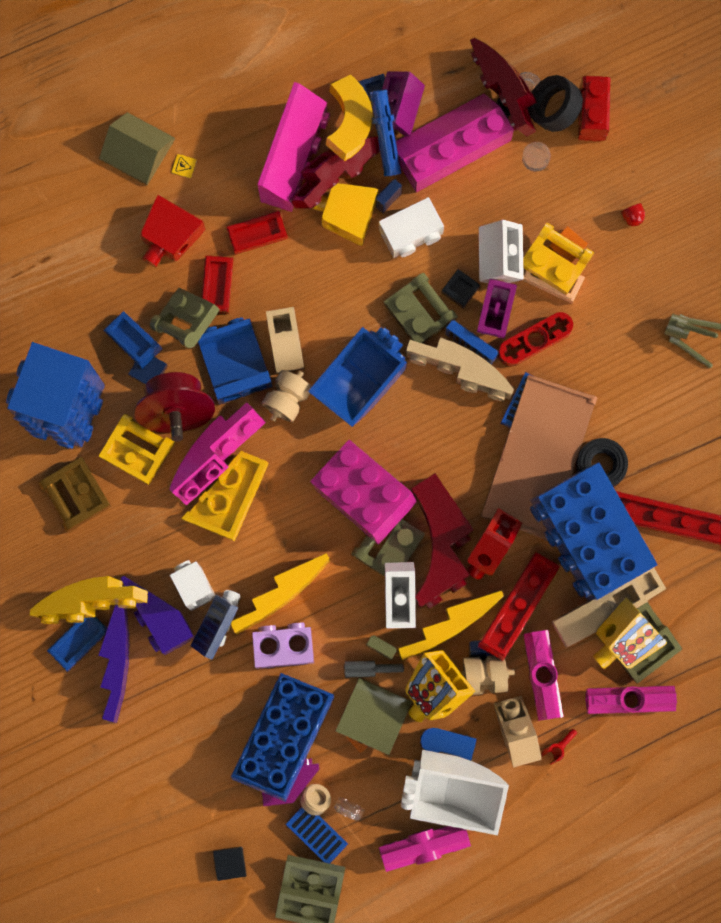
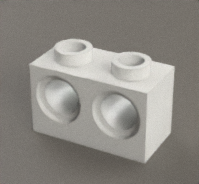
(192, 585)

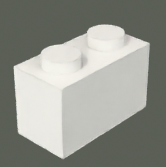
(411, 228)
(501, 252)
(400, 595)

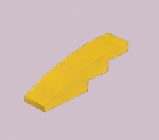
(289, 586)
(459, 619)

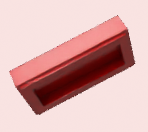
(257, 232)
(218, 281)

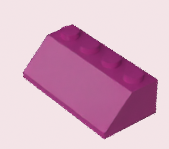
(453, 141)
(293, 147)

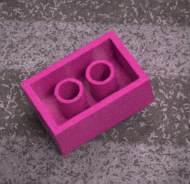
(363, 491)

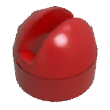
(634, 215)

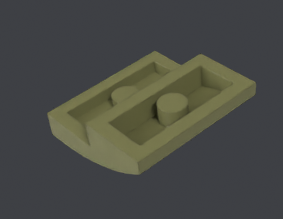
(659, 657)
(373, 716)
(309, 891)

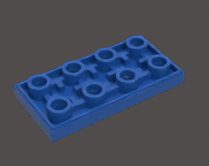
(282, 737)

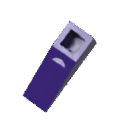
(165, 622)

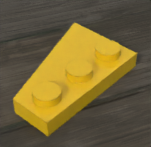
(229, 499)

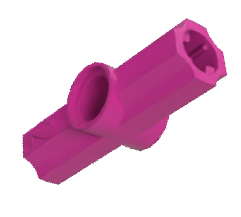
(540, 655)
(649, 699)
(423, 847)

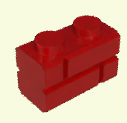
(595, 110)

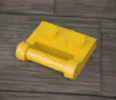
(551, 266)
(132, 457)

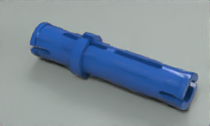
(385, 132)

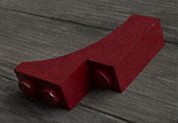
(446, 529)

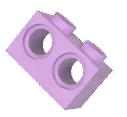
(283, 655)

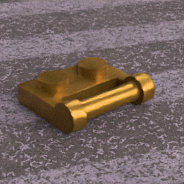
(82, 489)

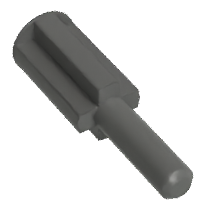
(369, 668)

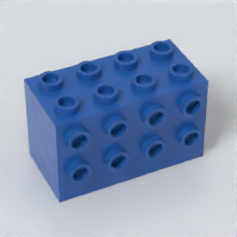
(56, 396)
(592, 533)

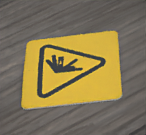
(184, 166)

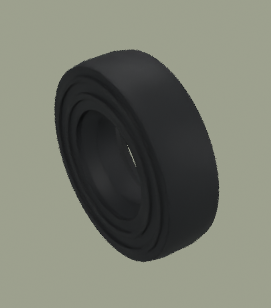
(608, 447)

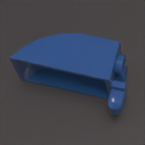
(361, 374)

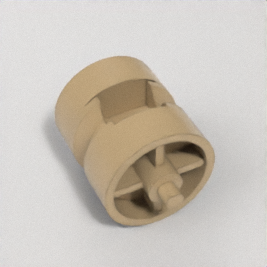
(289, 391)
(486, 674)

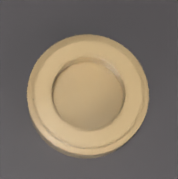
(315, 799)

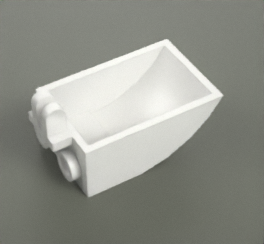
(455, 793)

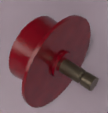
(174, 405)

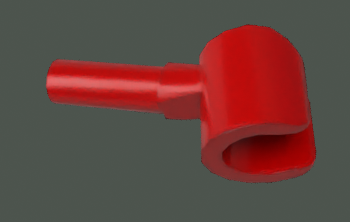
(558, 749)

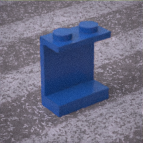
(234, 360)

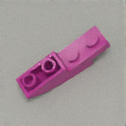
(207, 455)

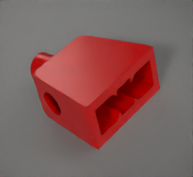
(169, 231)
(493, 544)

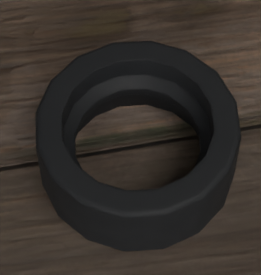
(568, 111)

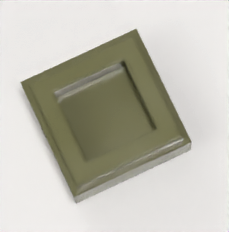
(381, 647)

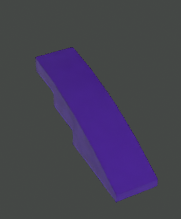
(116, 649)

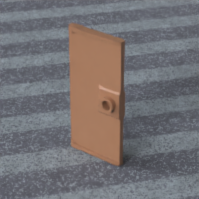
(538, 449)

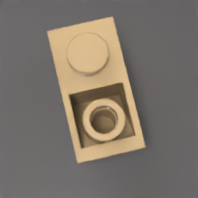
(285, 339)
(517, 731)

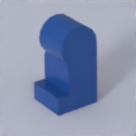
(448, 742)

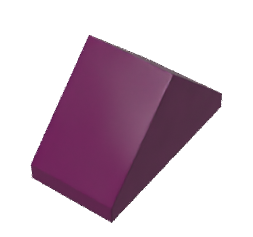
(496, 308)

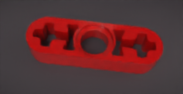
(549, 322)

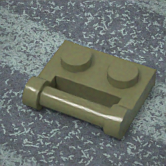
(189, 310)
(411, 313)
(396, 549)

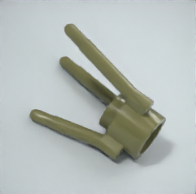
(681, 326)

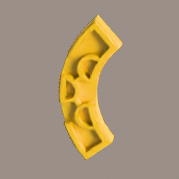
(357, 117)

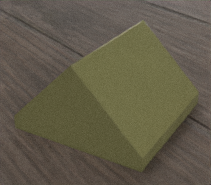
(135, 147)

